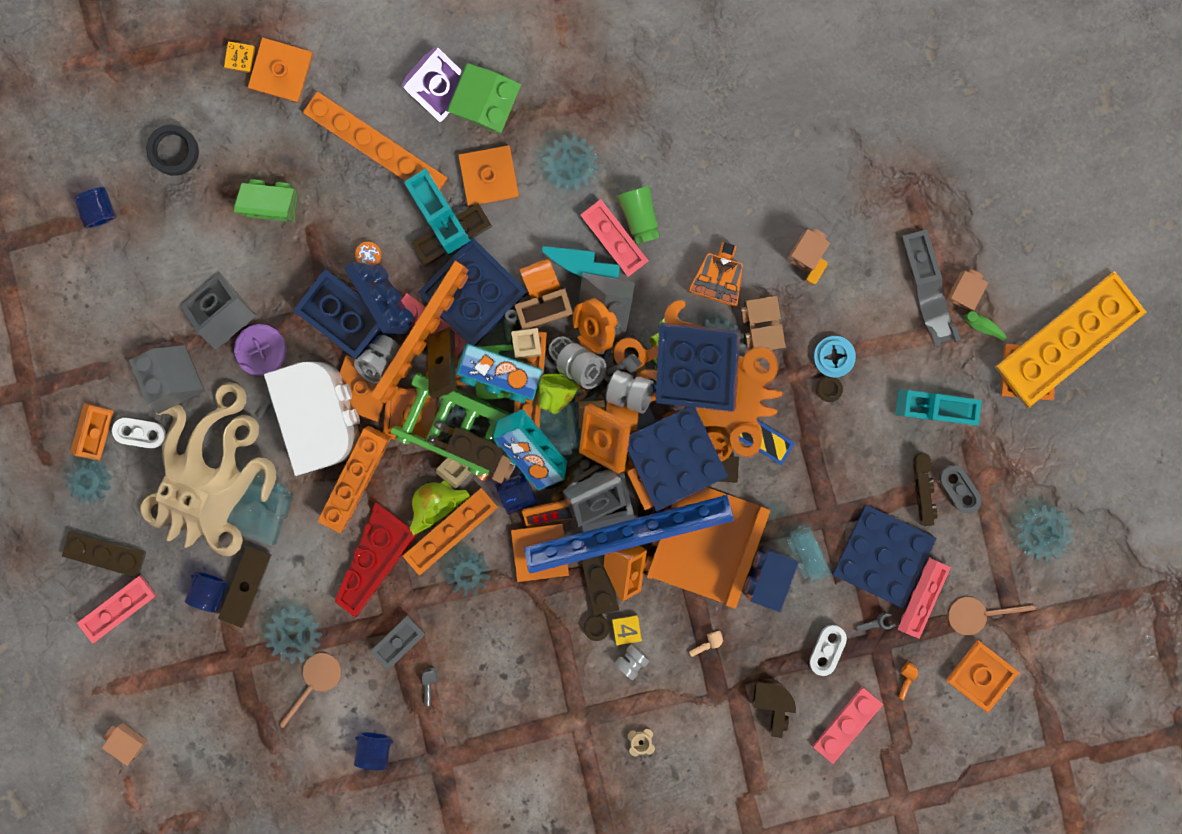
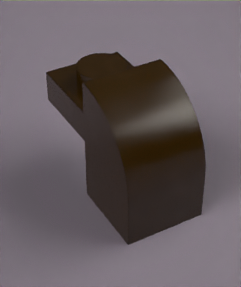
(774, 697)

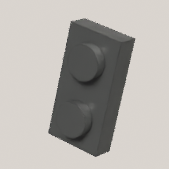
(397, 642)

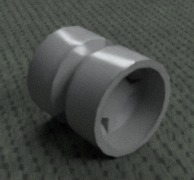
(376, 358)
(581, 365)
(630, 391)

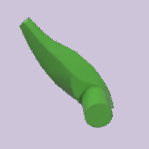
(983, 325)

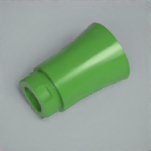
(640, 214)

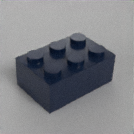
(338, 314)
(770, 578)

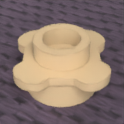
(647, 746)

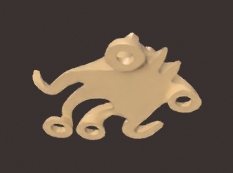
(203, 496)

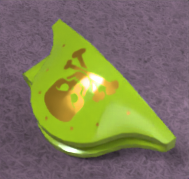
(555, 392)
(433, 503)

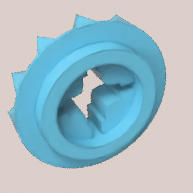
(843, 365)

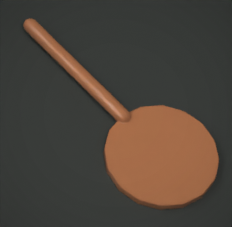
(970, 616)
(321, 674)

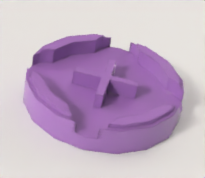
(260, 349)

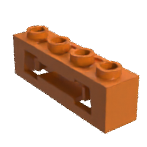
(354, 479)

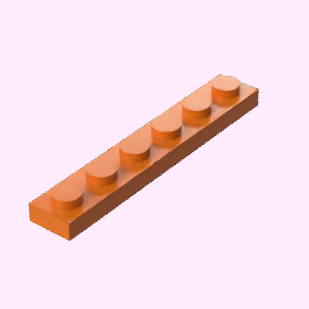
(368, 140)
(426, 324)

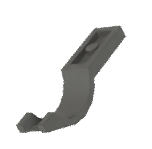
(929, 287)

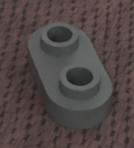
(960, 488)

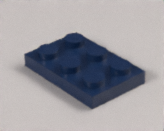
(381, 298)

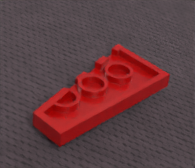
(377, 554)

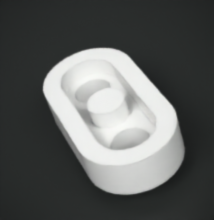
(139, 434)
(829, 650)

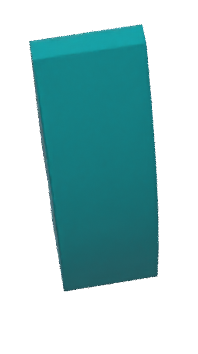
(437, 211)
(580, 262)
(938, 407)

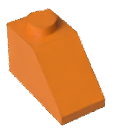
(626, 570)

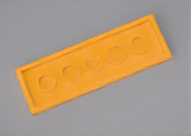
(1070, 339)

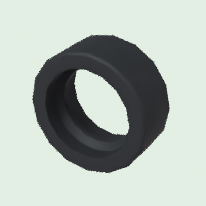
(152, 153)

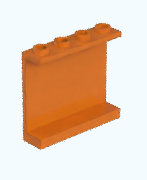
(713, 558)

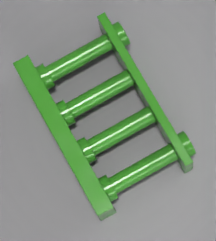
(473, 408)

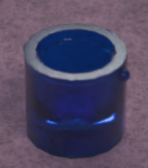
(94, 207)
(516, 493)
(205, 592)
(372, 751)

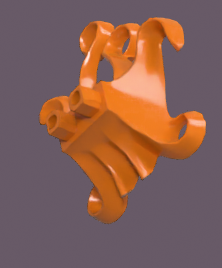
(750, 388)

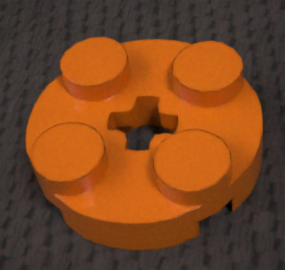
(595, 325)

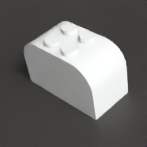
(314, 414)

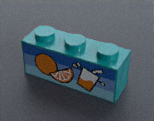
(498, 373)
(530, 449)

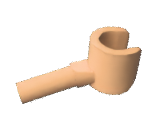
(715, 640)

